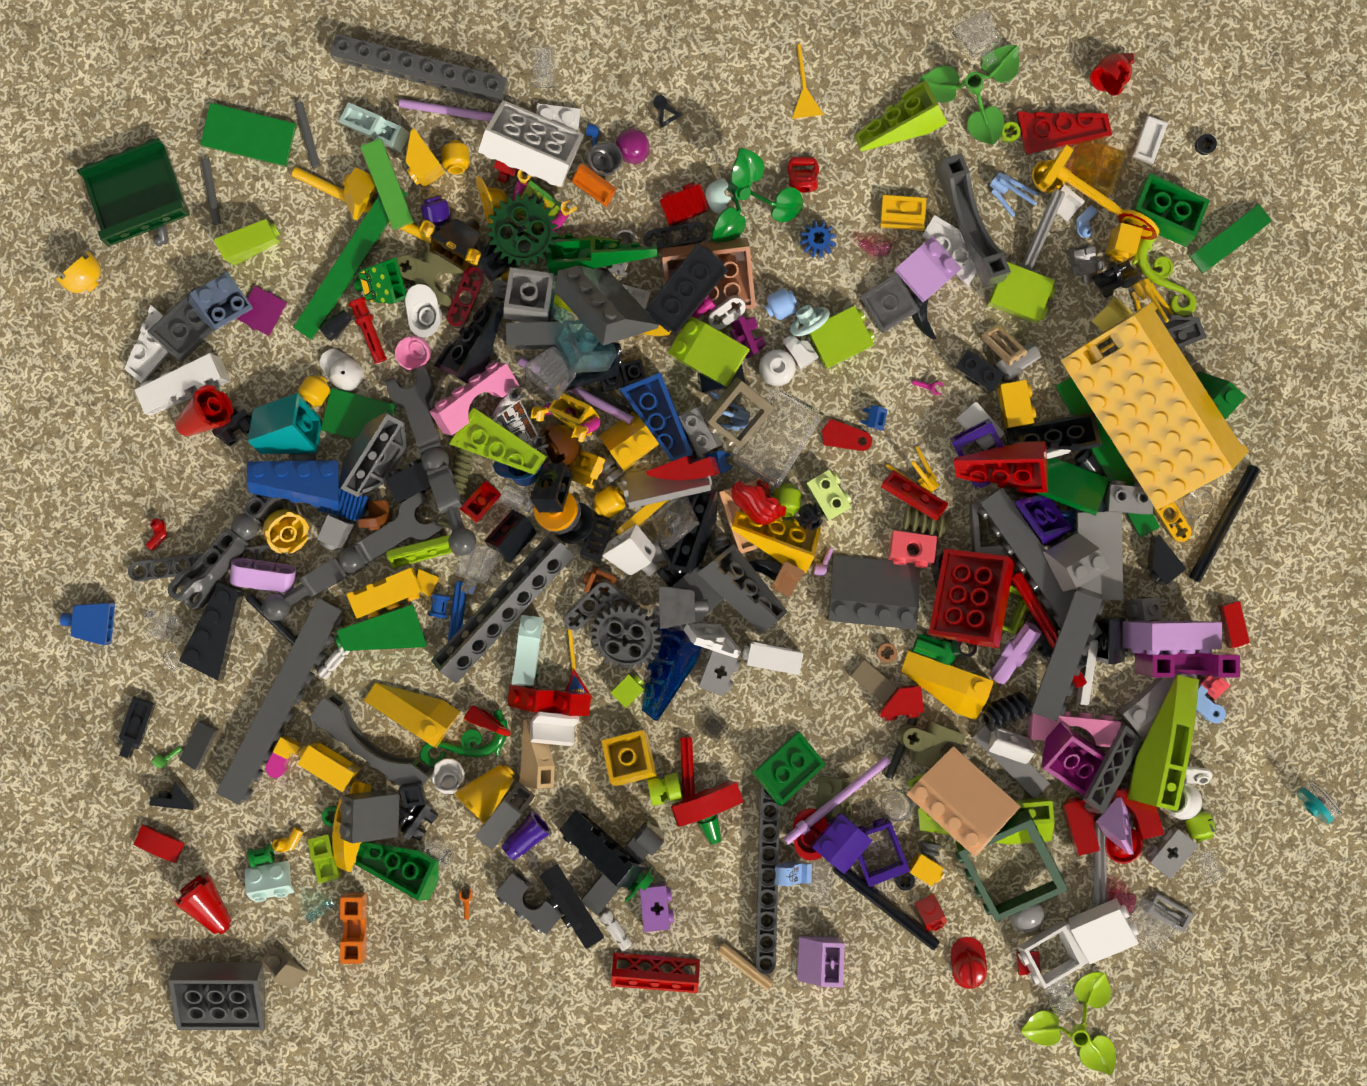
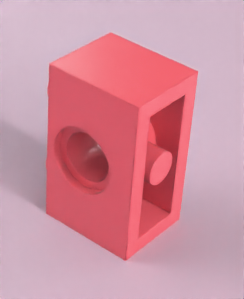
(923, 543)

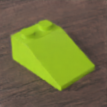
(708, 351)

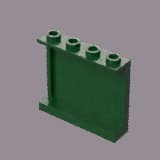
(134, 191)

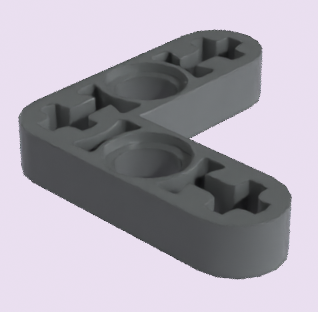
(607, 599)

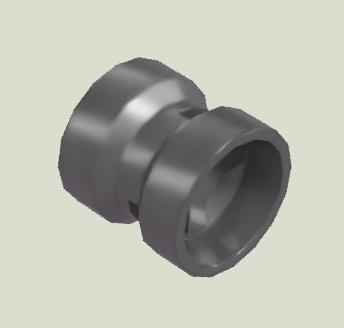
(611, 471)

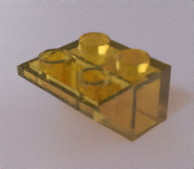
(1098, 166)

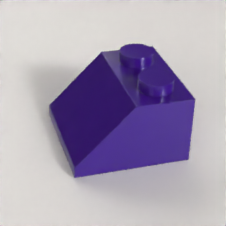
(841, 842)

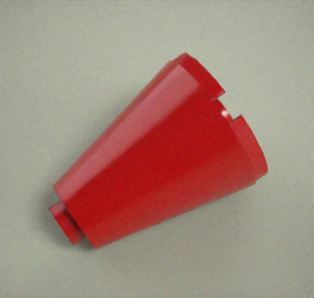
(204, 412)
(204, 904)

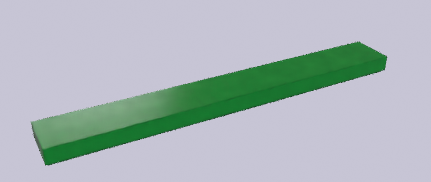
(343, 270)
(1106, 454)

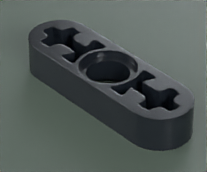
(690, 228)

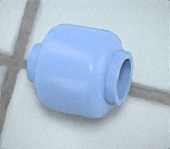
(781, 304)

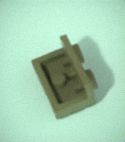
(830, 787)

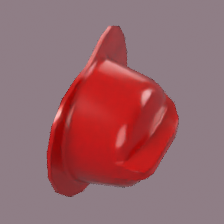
(803, 843)
(968, 962)

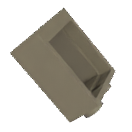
(724, 401)

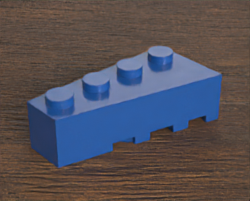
(658, 412)
(296, 480)

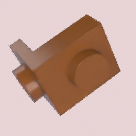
(378, 515)
(595, 575)

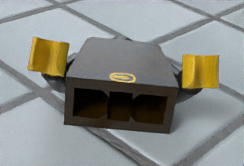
(455, 241)

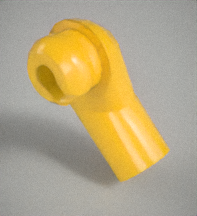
(288, 843)

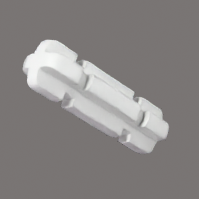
(332, 662)
(615, 930)

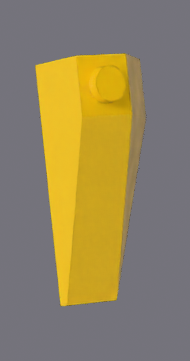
(780, 539)
(955, 688)

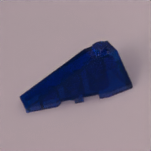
(668, 670)

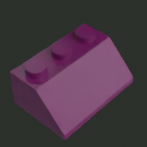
(1071, 758)

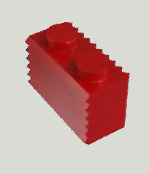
(684, 204)

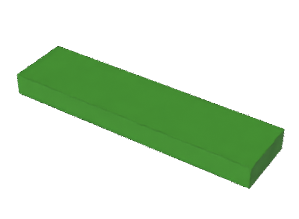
(387, 184)

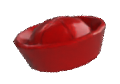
(1119, 855)

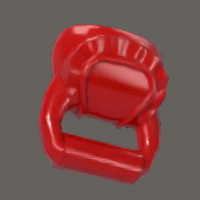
(803, 180)

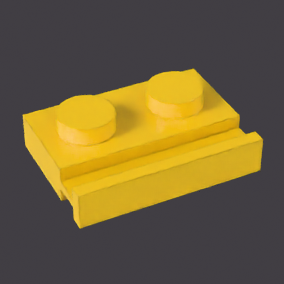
(903, 212)
(586, 468)

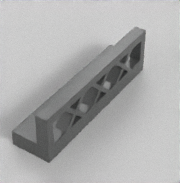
(1116, 763)

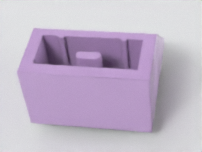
(821, 961)

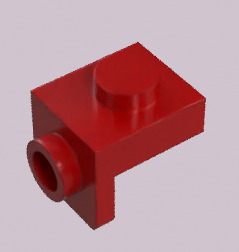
(931, 913)

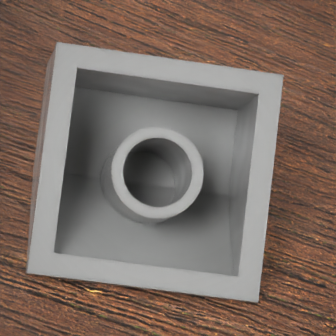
(528, 295)
(1075, 561)

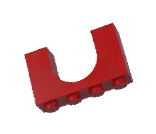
(1081, 827)

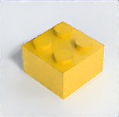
(628, 758)

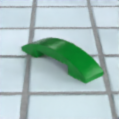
(1230, 238)

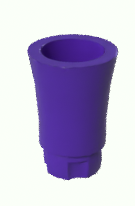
(526, 836)

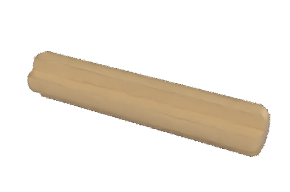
(744, 966)

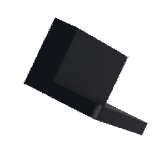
(511, 535)

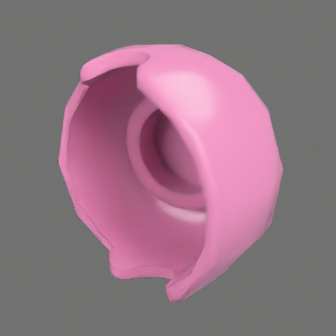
(412, 352)

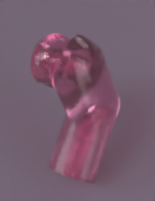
(876, 250)

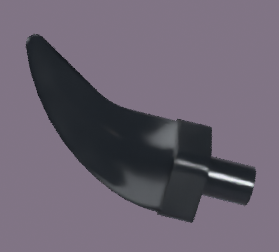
(920, 318)
(767, 567)

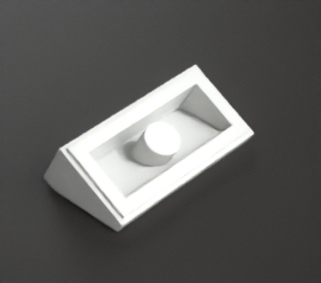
(974, 415)
(1011, 745)

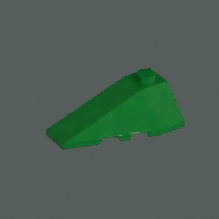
(402, 868)

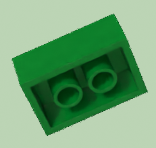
(1171, 208)

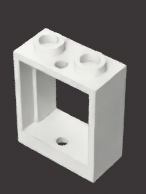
(773, 657)
(1075, 952)

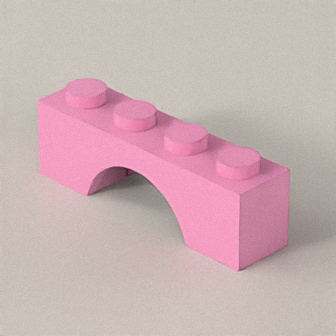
(452, 413)
(1100, 730)

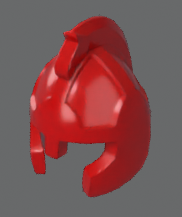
(1112, 73)

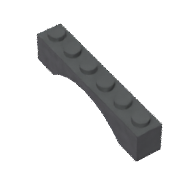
(985, 254)
(336, 718)

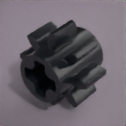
(810, 516)

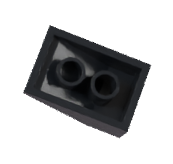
(1111, 640)

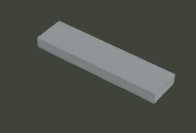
(1023, 773)

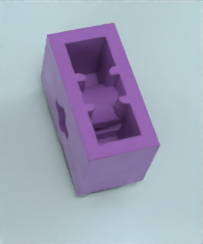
(653, 919)

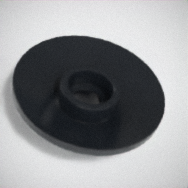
(584, 528)

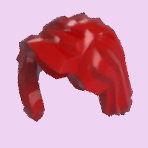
(757, 503)

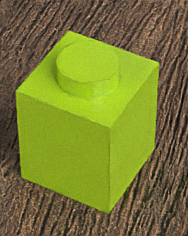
(628, 689)

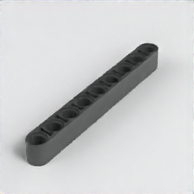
(764, 886)

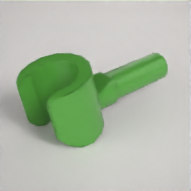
(160, 762)

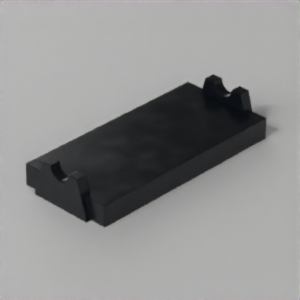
(687, 289)

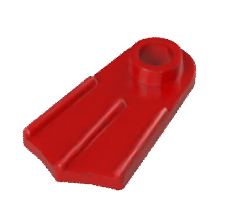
(844, 436)

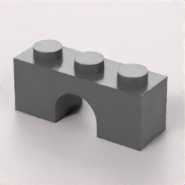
(541, 916)

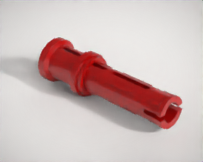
(364, 320)

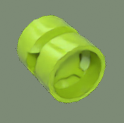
(664, 789)

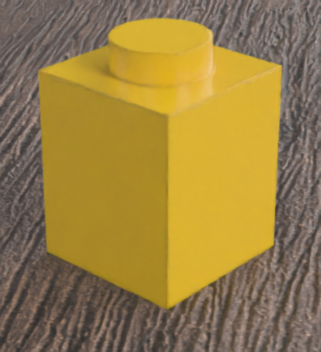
(926, 869)

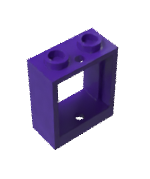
(972, 434)
(890, 871)

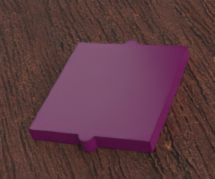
(265, 311)

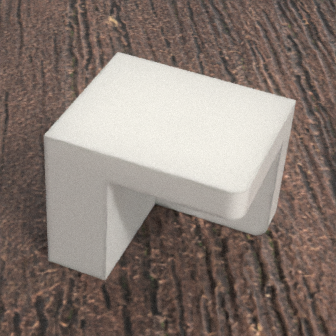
(1069, 204)

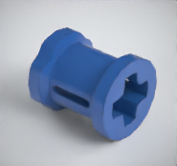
(438, 605)

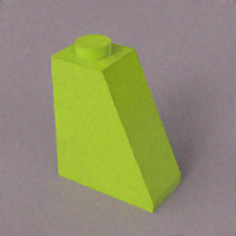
(247, 241)

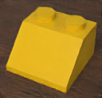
(422, 163)

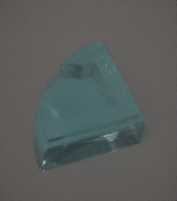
(318, 912)

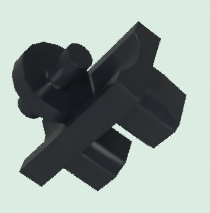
(1115, 277)
(238, 420)
(412, 819)

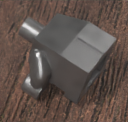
(1084, 262)

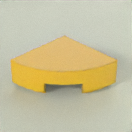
(427, 582)

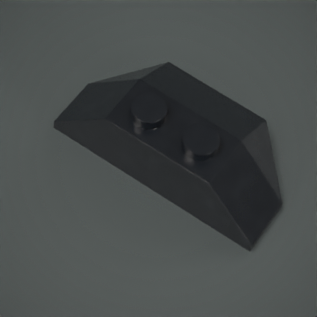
(691, 549)

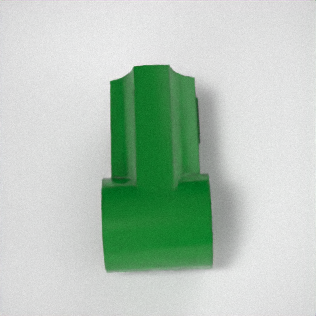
(939, 650)

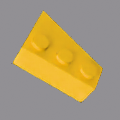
(385, 594)

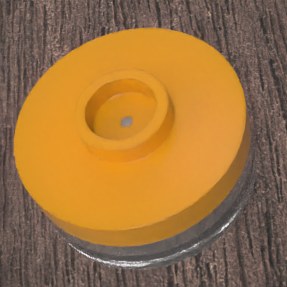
(560, 521)

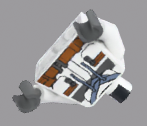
(514, 418)

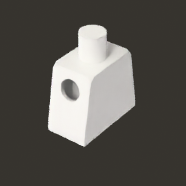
(631, 552)

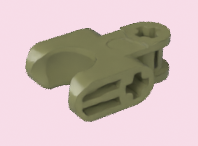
(428, 272)
(928, 742)

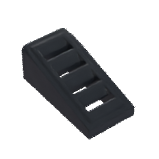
(592, 557)

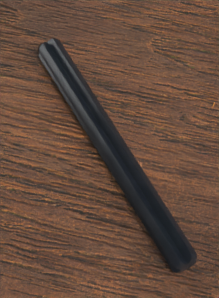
(1224, 523)
(888, 908)

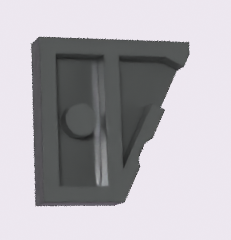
(1184, 329)

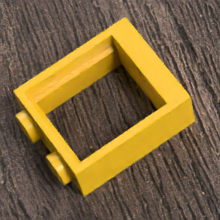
(328, 765)

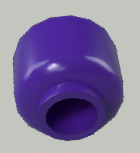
(436, 210)

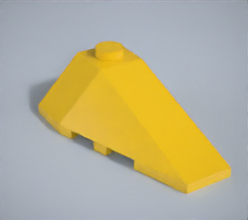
(418, 713)

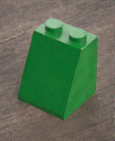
(1222, 392)

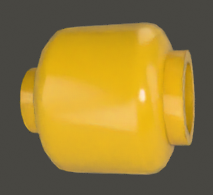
(455, 157)
(314, 390)
(609, 501)

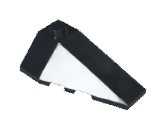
(474, 346)
(1065, 433)

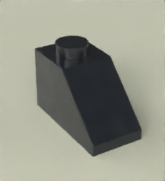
(1162, 562)

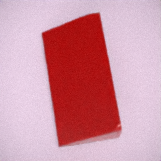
(1234, 624)

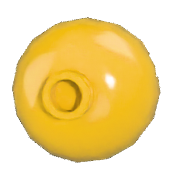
(81, 275)
(285, 531)

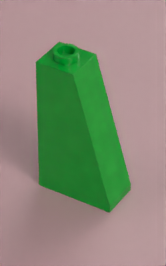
(387, 631)

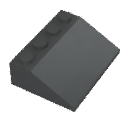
(602, 304)
(874, 592)
(218, 995)

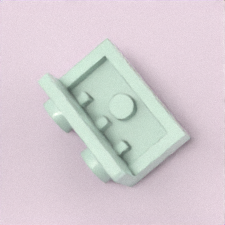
(268, 881)

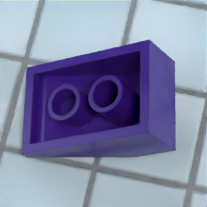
(1044, 519)

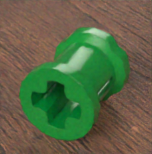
(261, 855)

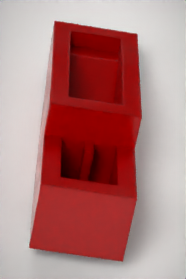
(686, 469)
(707, 803)

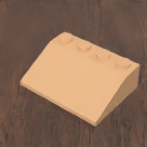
(963, 801)

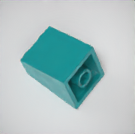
(285, 427)

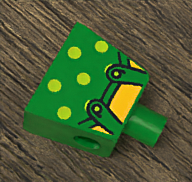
(381, 282)

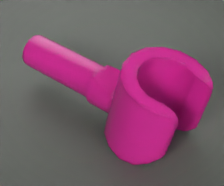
(931, 387)

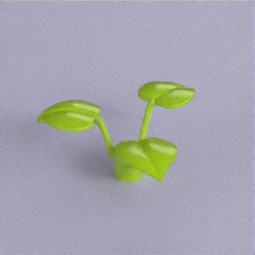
(1095, 1054)

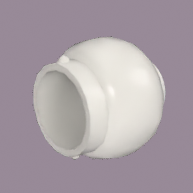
(777, 367)
(1189, 804)

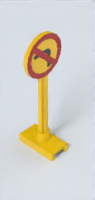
(1058, 170)

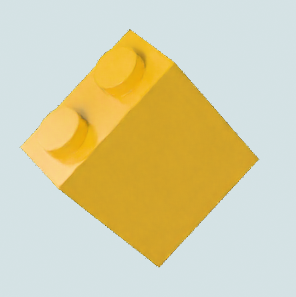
(629, 442)

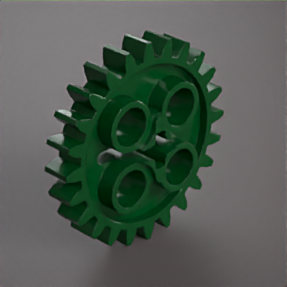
(510, 246)

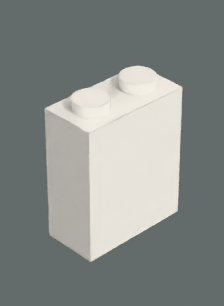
(1104, 930)

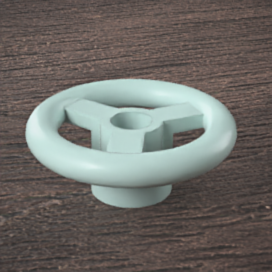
(808, 316)

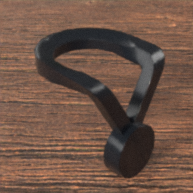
(660, 103)

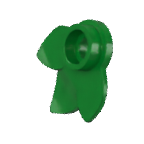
(642, 882)

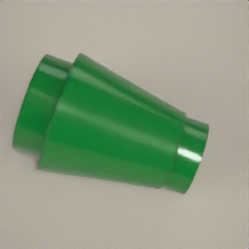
(711, 829)

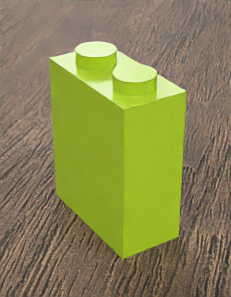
(1023, 294)
(842, 337)

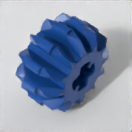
(826, 240)

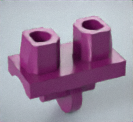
(742, 333)

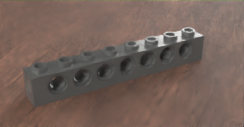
(419, 69)
(502, 608)

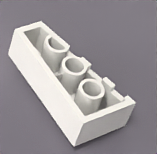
(181, 384)

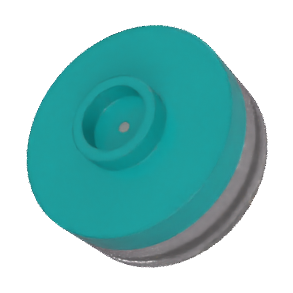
(1318, 802)

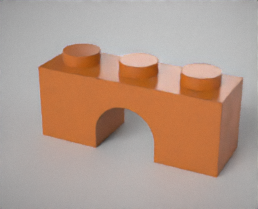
(354, 916)

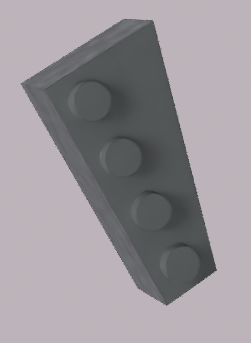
(743, 588)

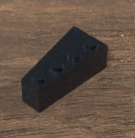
(212, 638)
(601, 850)

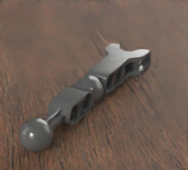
(434, 457)
(352, 559)
(205, 573)

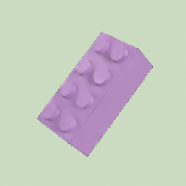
(1172, 636)

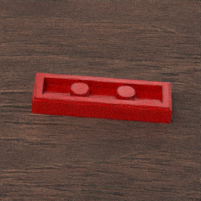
(914, 495)

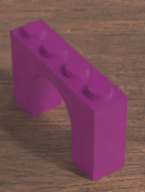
(1167, 665)

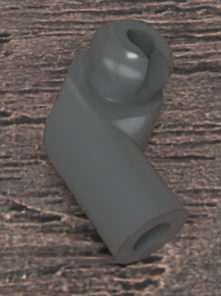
(162, 237)

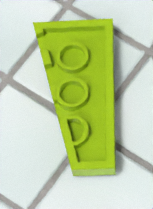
(497, 443)

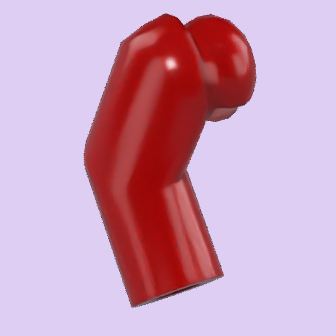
(159, 533)

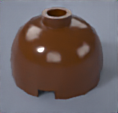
(560, 444)

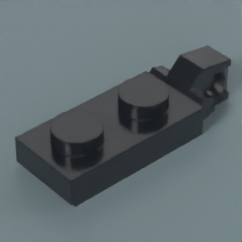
(135, 725)

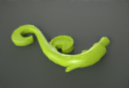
(1160, 278)

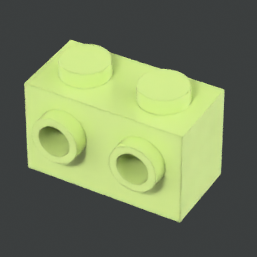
(829, 495)

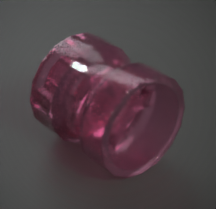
(1127, 899)

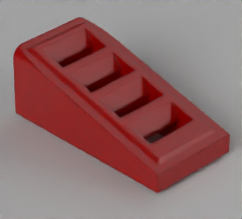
(484, 719)

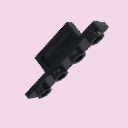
(571, 906)

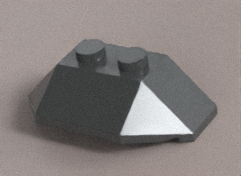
(373, 455)

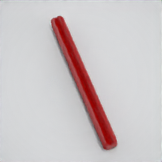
(1041, 617)

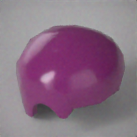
(633, 145)

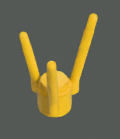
(1147, 289)
(926, 481)

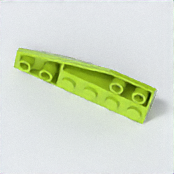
(1166, 748)
(1039, 808)

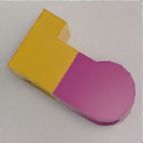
(278, 761)

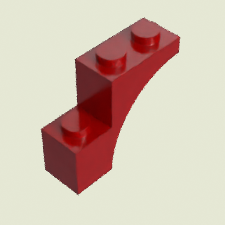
(549, 701)

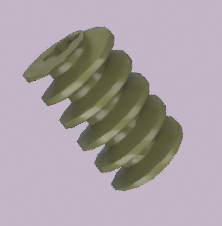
(921, 520)

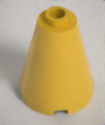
(486, 792)

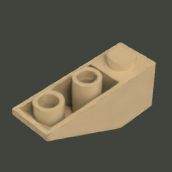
(536, 762)

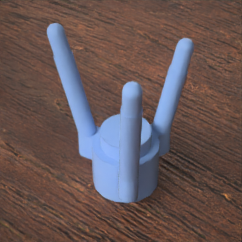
(1003, 183)
(738, 417)

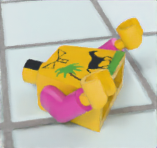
(572, 413)

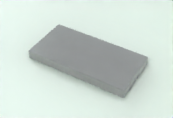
(1106, 533)

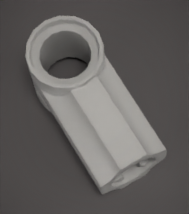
(1016, 368)

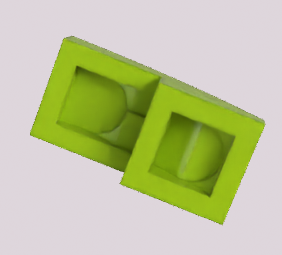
(322, 855)

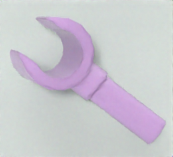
(821, 569)

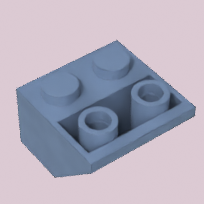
(219, 301)

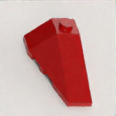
(1014, 465)

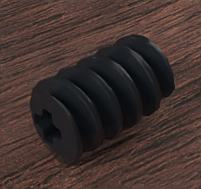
(1006, 708)

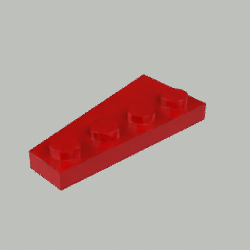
(1055, 130)

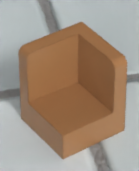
(787, 579)

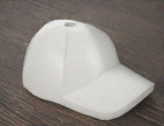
(335, 362)

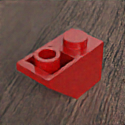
(904, 701)

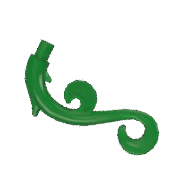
(467, 749)

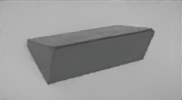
(198, 745)

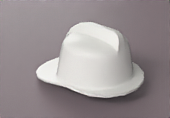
(422, 310)

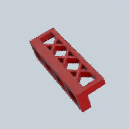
(655, 980)

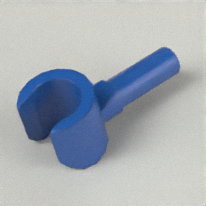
(592, 131)

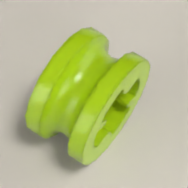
(1004, 138)

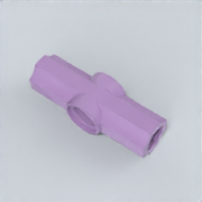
(1015, 652)

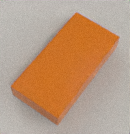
(593, 185)

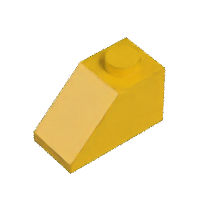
(358, 191)

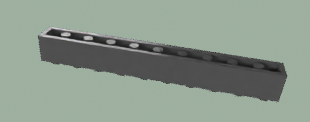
(280, 701)

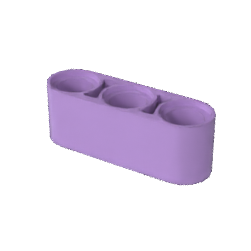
(262, 575)

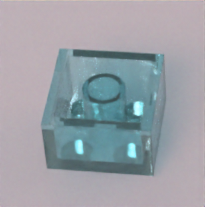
(582, 349)

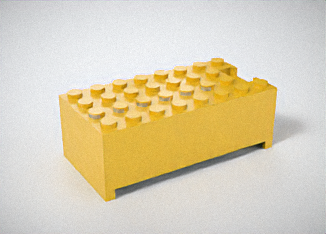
(1154, 408)

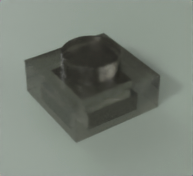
(714, 727)

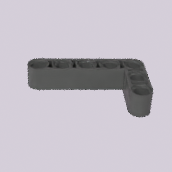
(643, 842)

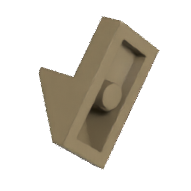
(285, 969)

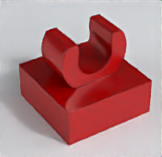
(505, 171)

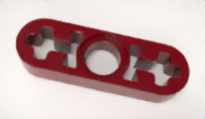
(476, 284)

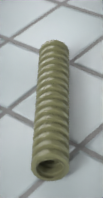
(460, 472)

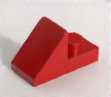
(480, 501)

